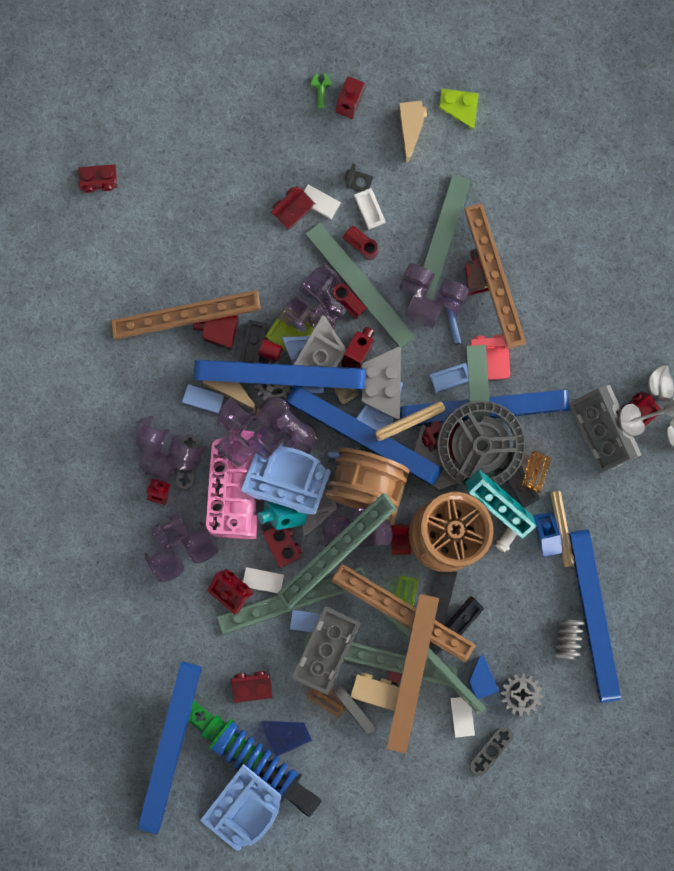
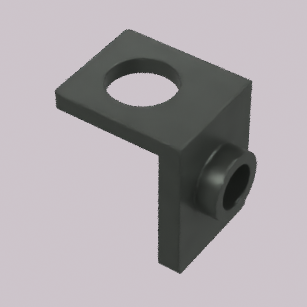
(352, 176)

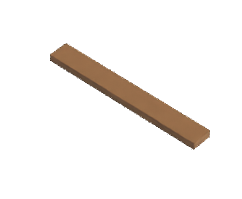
(494, 276)
(185, 314)
(400, 611)
(413, 673)

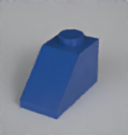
(548, 534)
(481, 679)

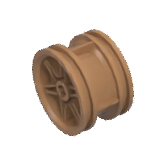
(364, 477)
(429, 550)

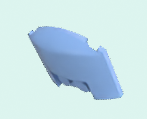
(288, 480)
(243, 810)

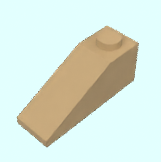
(412, 120)
(233, 390)

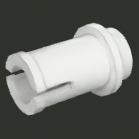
(506, 539)

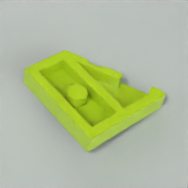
(460, 105)

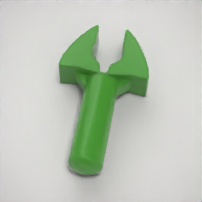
(321, 89)

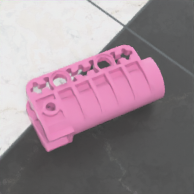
(236, 505)

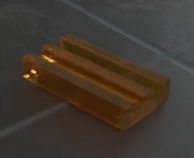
(526, 482)
(341, 708)

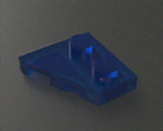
(285, 735)

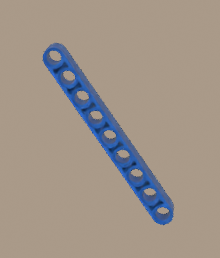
(279, 374)
(517, 404)
(362, 434)
(595, 615)
(169, 747)

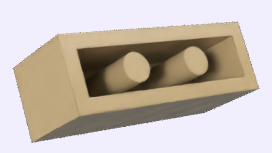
(375, 692)

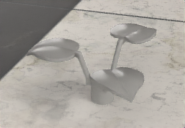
(660, 385)

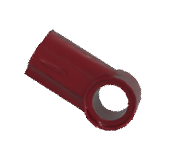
(360, 242)
(350, 301)
(270, 351)

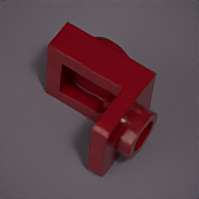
(430, 434)
(158, 491)
(400, 540)

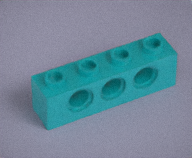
(500, 503)

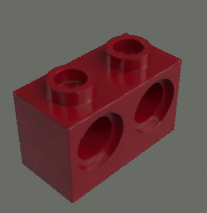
(278, 547)

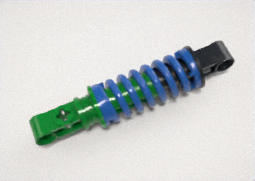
(227, 740)

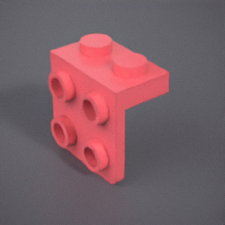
(497, 356)

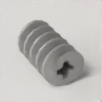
(569, 639)

